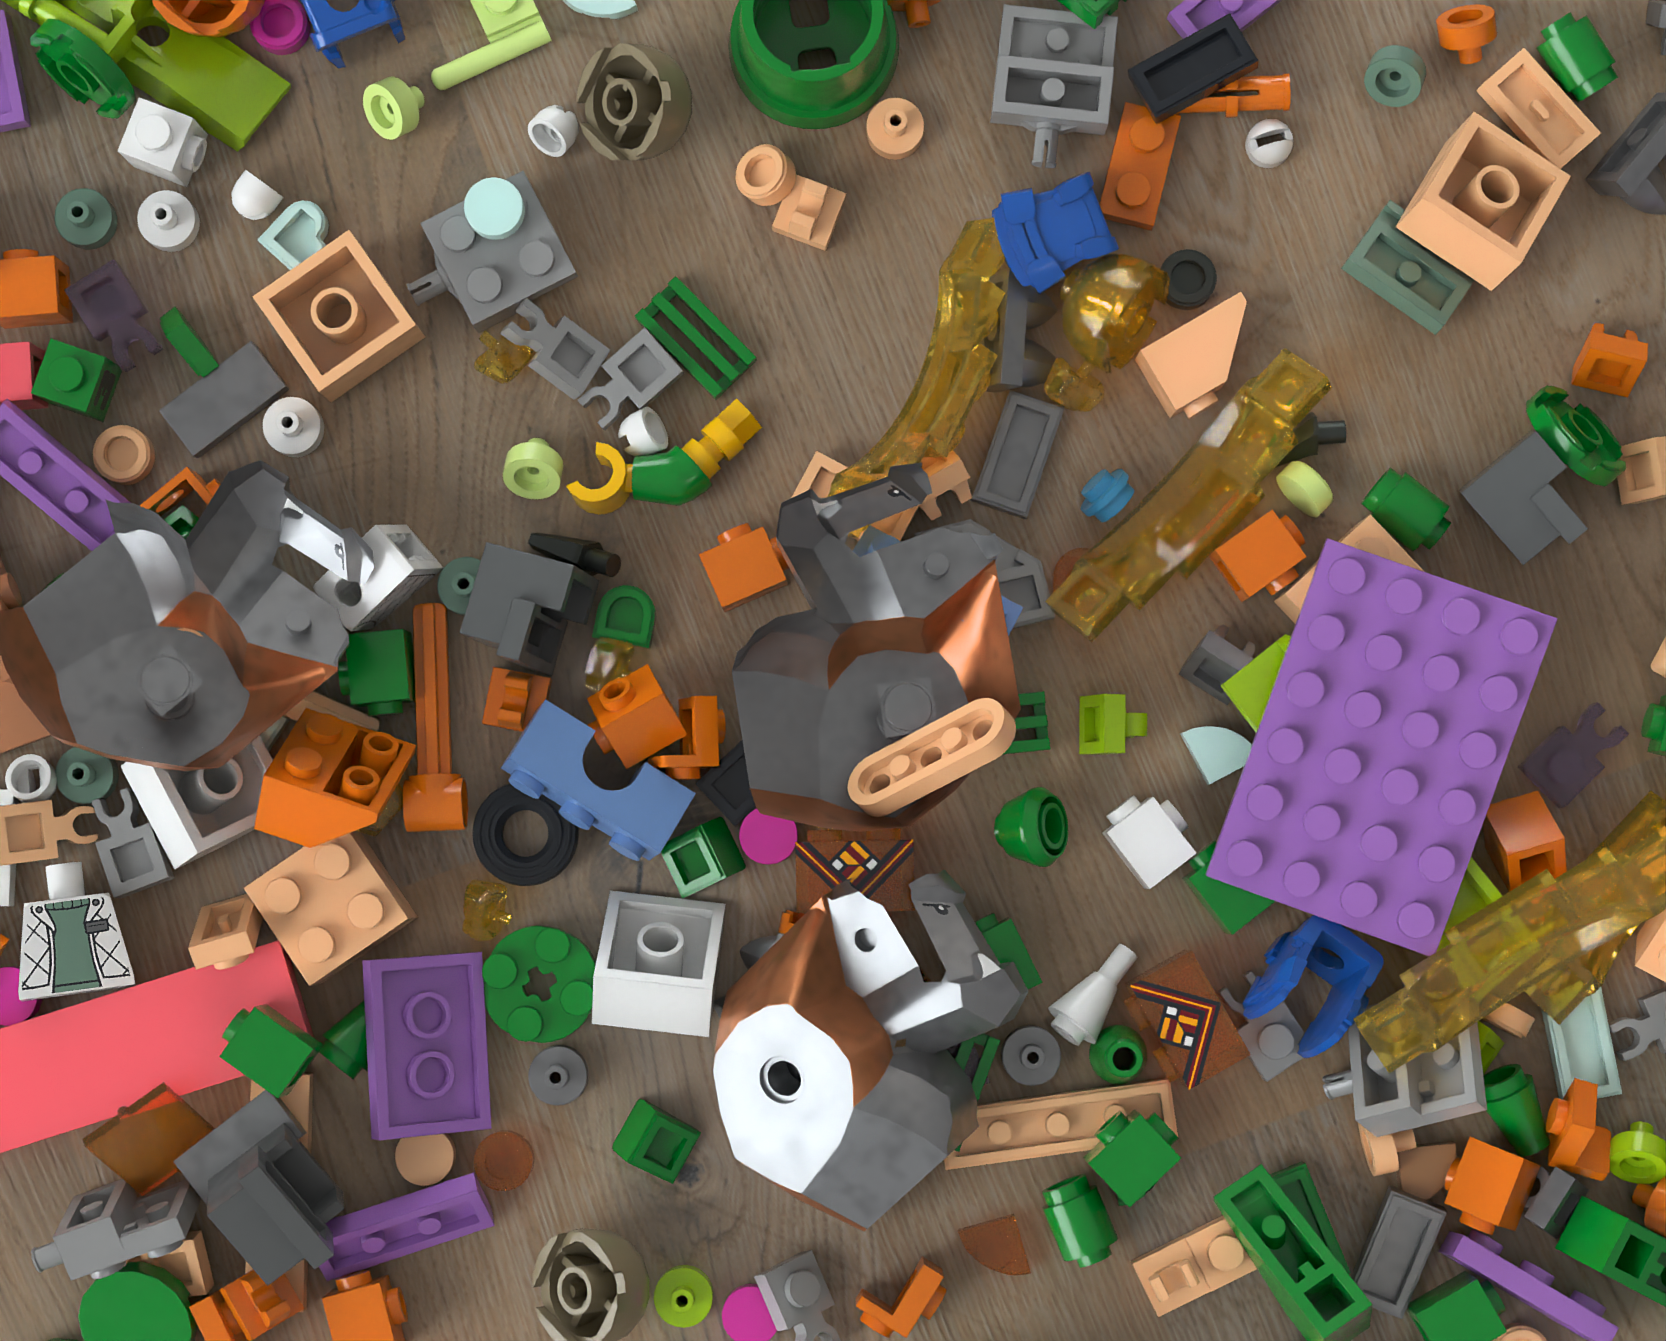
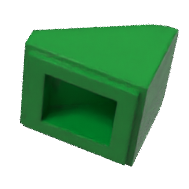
(702, 857)
(655, 1141)

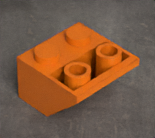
(329, 779)

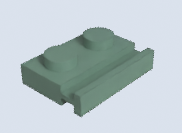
(1407, 272)

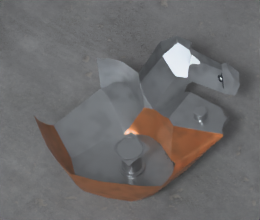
(104, 645)
(870, 656)
(812, 1059)

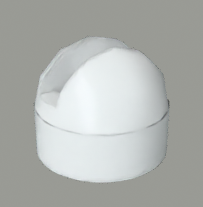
(552, 120)
(1271, 154)
(253, 197)
(644, 432)
(21, 781)

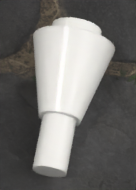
(1085, 1007)

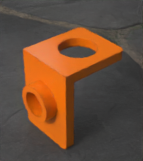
(178, 488)

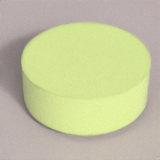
(1305, 488)

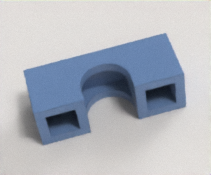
(551, 764)

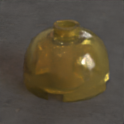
(1110, 308)

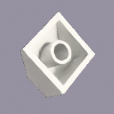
(203, 807)
(658, 963)

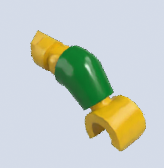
(669, 476)

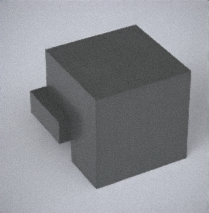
(1520, 502)
(524, 605)
(276, 1205)

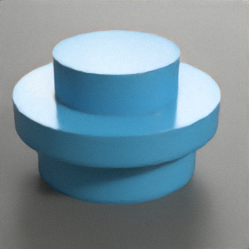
(1106, 494)

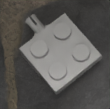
(1053, 75)
(489, 273)
(1416, 1094)
(115, 1226)

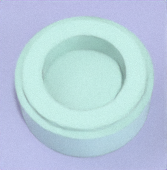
(494, 208)

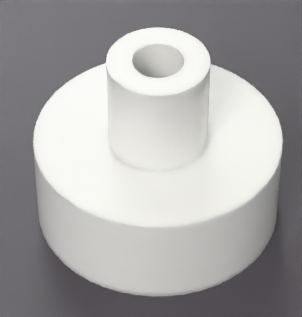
(173, 231)
(304, 433)

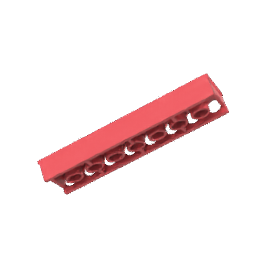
(120, 1046)

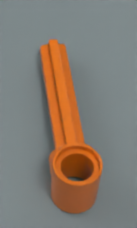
(434, 796)

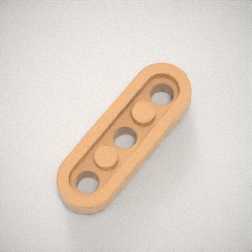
(931, 757)

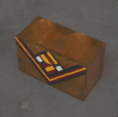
(878, 867)
(1185, 1019)

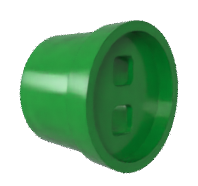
(767, 49)

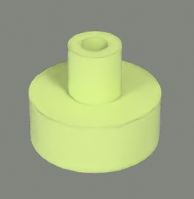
(392, 107)
(533, 469)

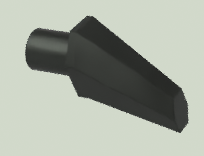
(1314, 433)
(582, 553)

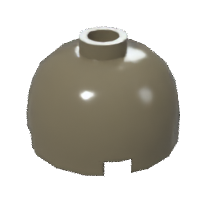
(634, 102)
(590, 1286)

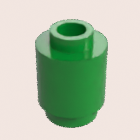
(1577, 56)
(1407, 510)
(1079, 1220)

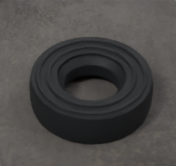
(505, 864)

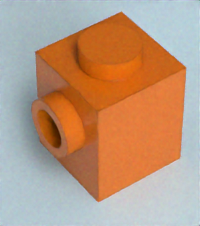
(33, 290)
(1261, 556)
(744, 566)
(634, 717)
(1521, 830)
(1489, 1186)
(365, 1309)

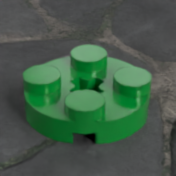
(508, 972)

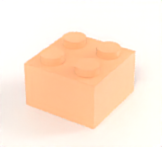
(1483, 201)
(339, 316)
(330, 905)

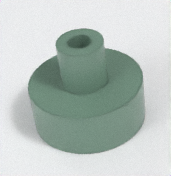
(1395, 76)
(85, 219)
(451, 581)
(99, 776)

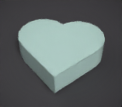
(296, 233)

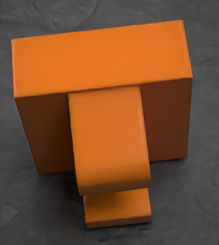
(1610, 362)
(514, 698)
(258, 1305)

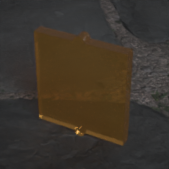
(148, 1138)

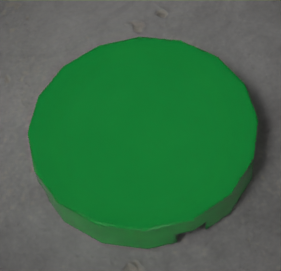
(82, 68)
(1576, 436)
(137, 1305)

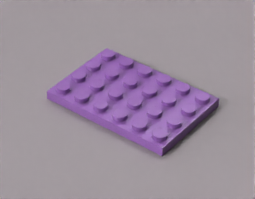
(1380, 747)

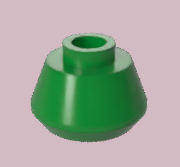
(1033, 827)

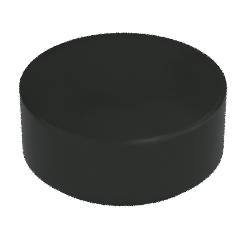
(1191, 279)

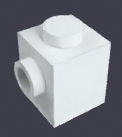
(163, 142)
(1148, 838)

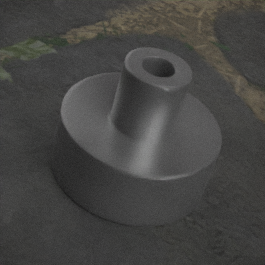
(1020, 1044)
(568, 1064)

